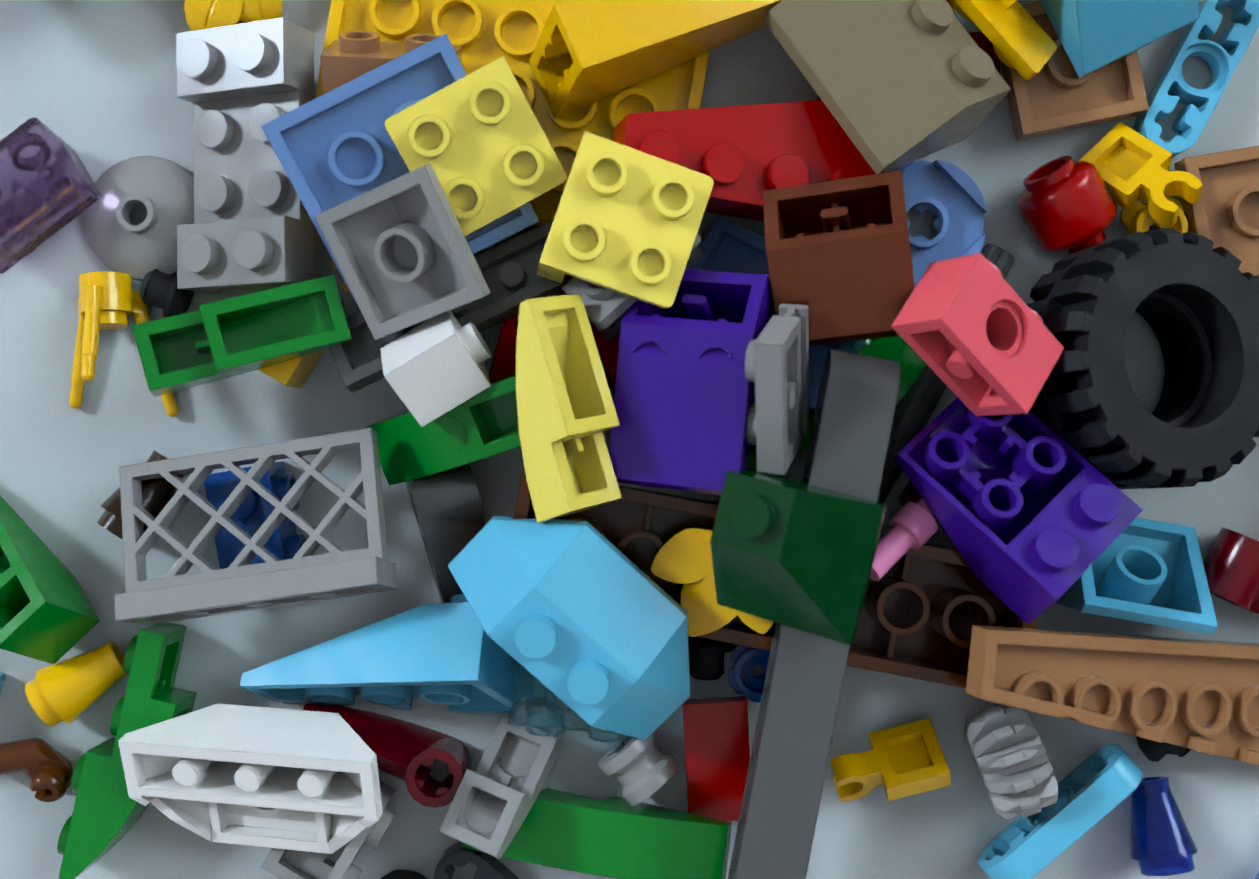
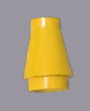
(74, 684)

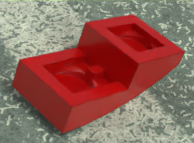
(716, 755)

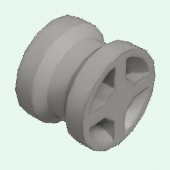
(638, 767)

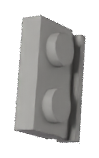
(781, 377)

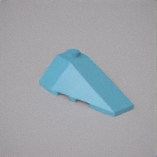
(422, 653)

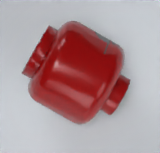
(1066, 205)

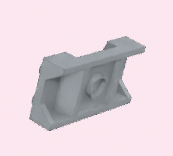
(245, 208)

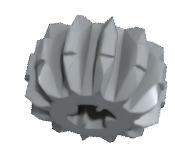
(1011, 761)

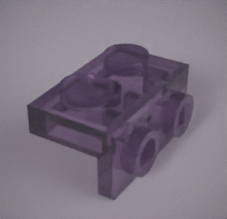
(39, 189)

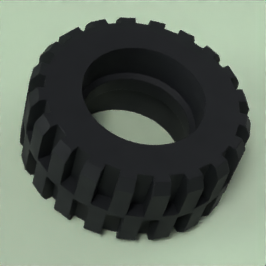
(1209, 345)

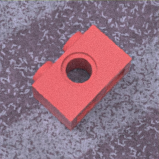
(978, 336)

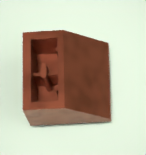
(842, 254)

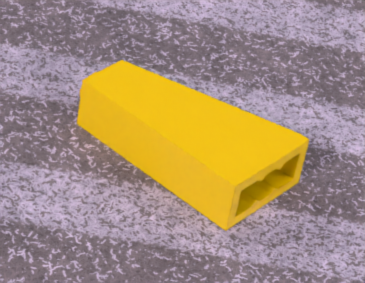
(612, 44)

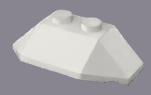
(257, 776)

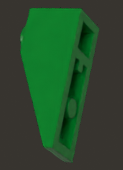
(39, 597)

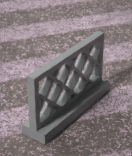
(262, 584)

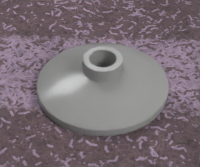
(169, 201)

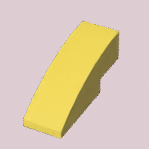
(563, 408)

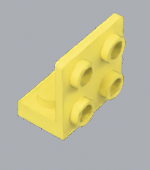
(479, 144)
(626, 221)

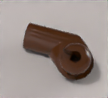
(41, 763)

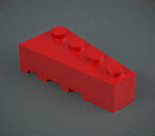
(748, 149)

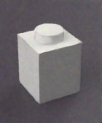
(436, 366)

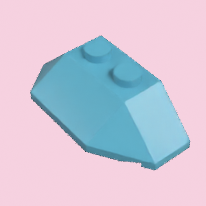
(579, 620)

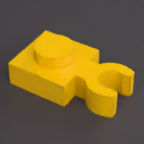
(1140, 170)

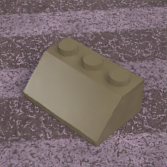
(891, 72)

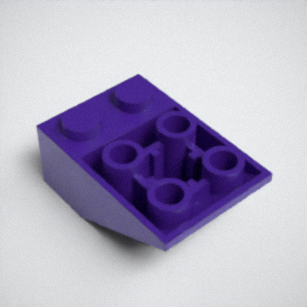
(685, 383)
(1015, 502)

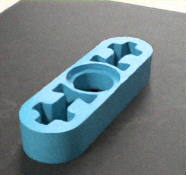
(1220, 56)
(1082, 801)

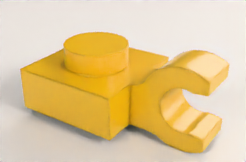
(900, 758)

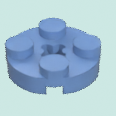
(957, 209)

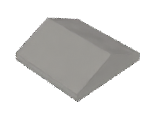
(403, 252)

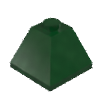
(794, 552)

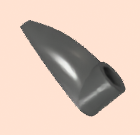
(448, 518)

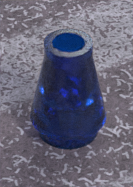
(1159, 830)

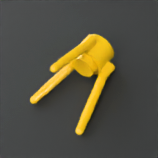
(104, 304)

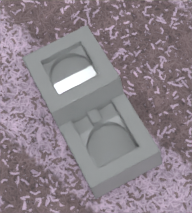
(502, 790)

